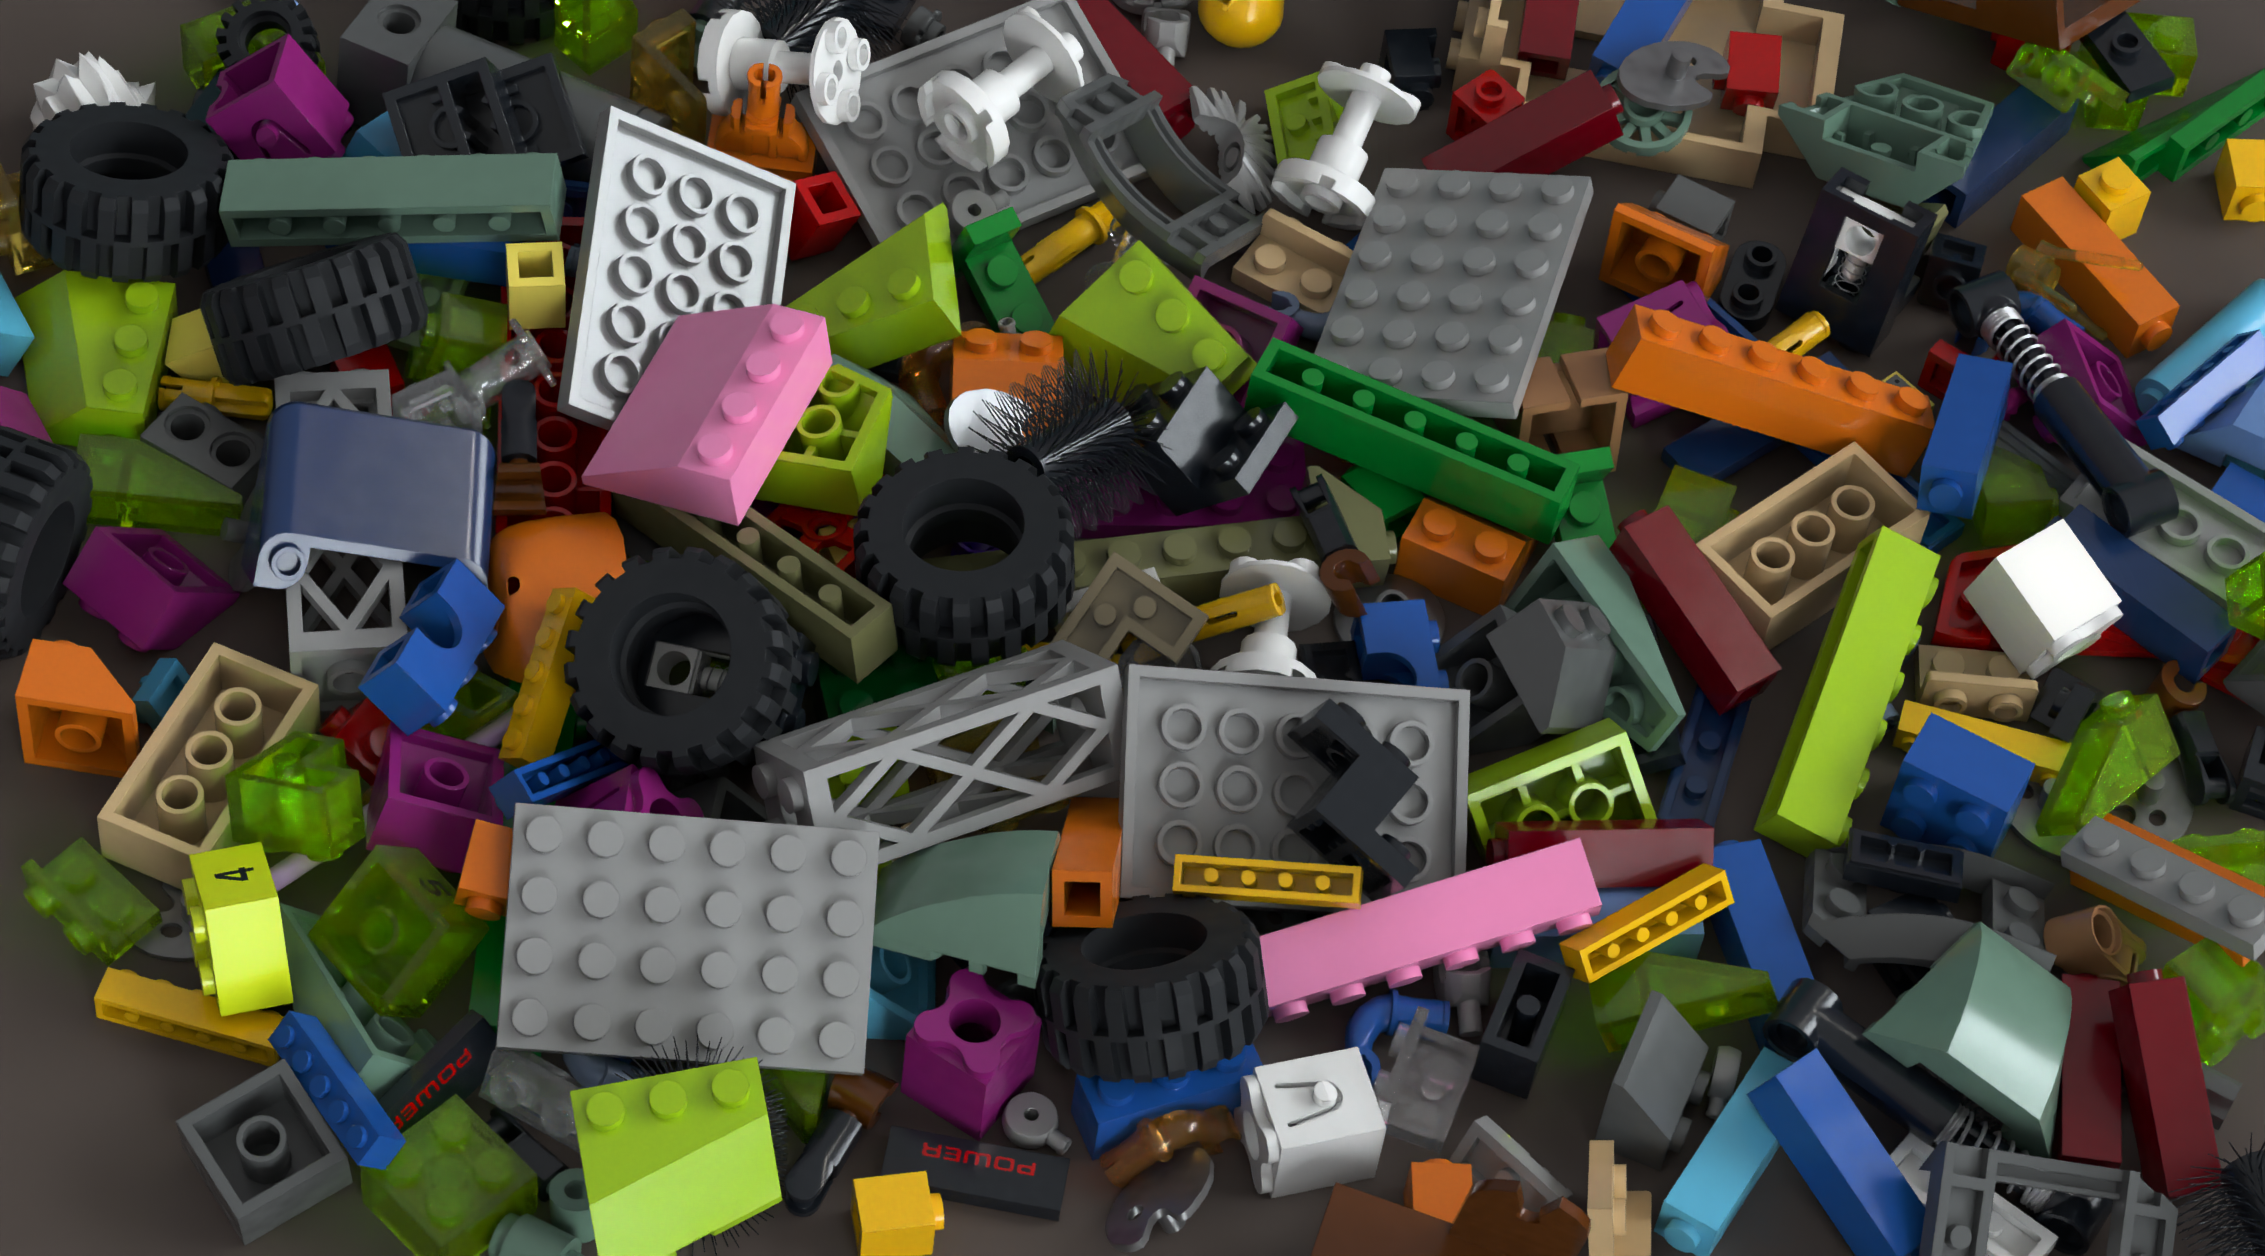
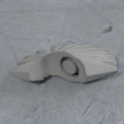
(1244, 149)

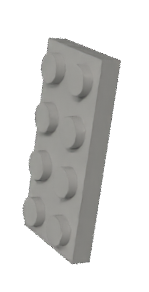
(2201, 544)

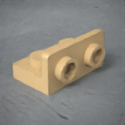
(1295, 261)
(1973, 683)
(1618, 1217)

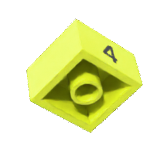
(237, 929)

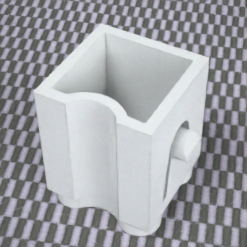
(2044, 600)
(1310, 1123)

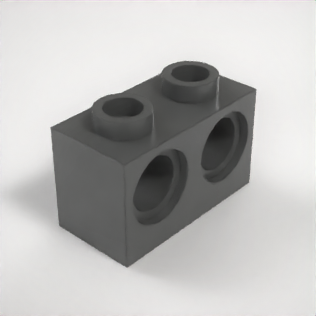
(208, 443)

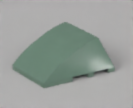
(1893, 132)
(971, 901)
(1990, 1030)

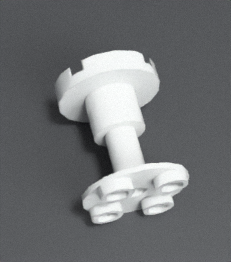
(830, 70)
(975, 110)
(1332, 174)
(1306, 604)

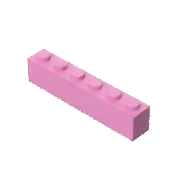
(1428, 927)

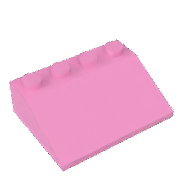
(714, 410)

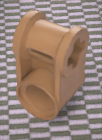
(2094, 944)

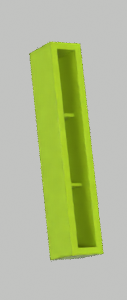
(1849, 693)

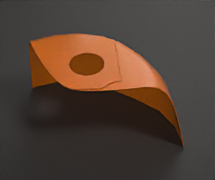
(545, 556)

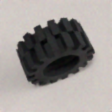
(261, 16)

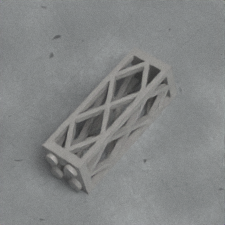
(329, 655)
(1067, 685)

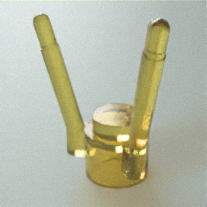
(2038, 273)

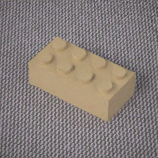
(1796, 546)
(176, 786)

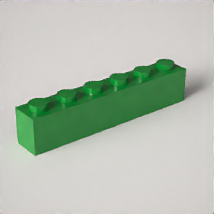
(1416, 441)

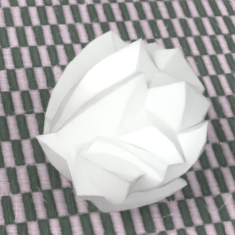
(85, 84)

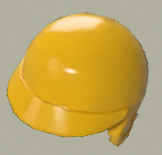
(1241, 21)

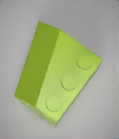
(892, 296)
(1151, 323)
(96, 353)
(835, 446)
(1566, 779)
(675, 1156)

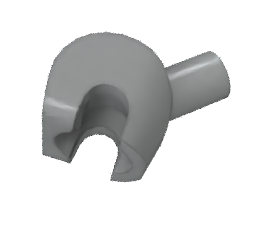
(1167, 30)
(1466, 990)

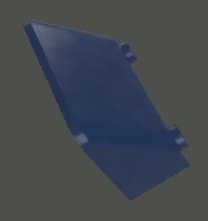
(367, 491)

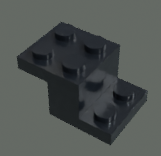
(488, 112)
(1213, 439)
(1354, 798)

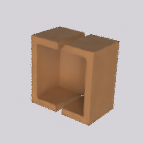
(1571, 405)

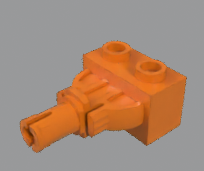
(761, 134)

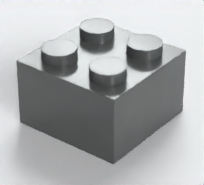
(264, 1151)

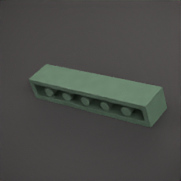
(414, 196)

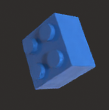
(1956, 789)

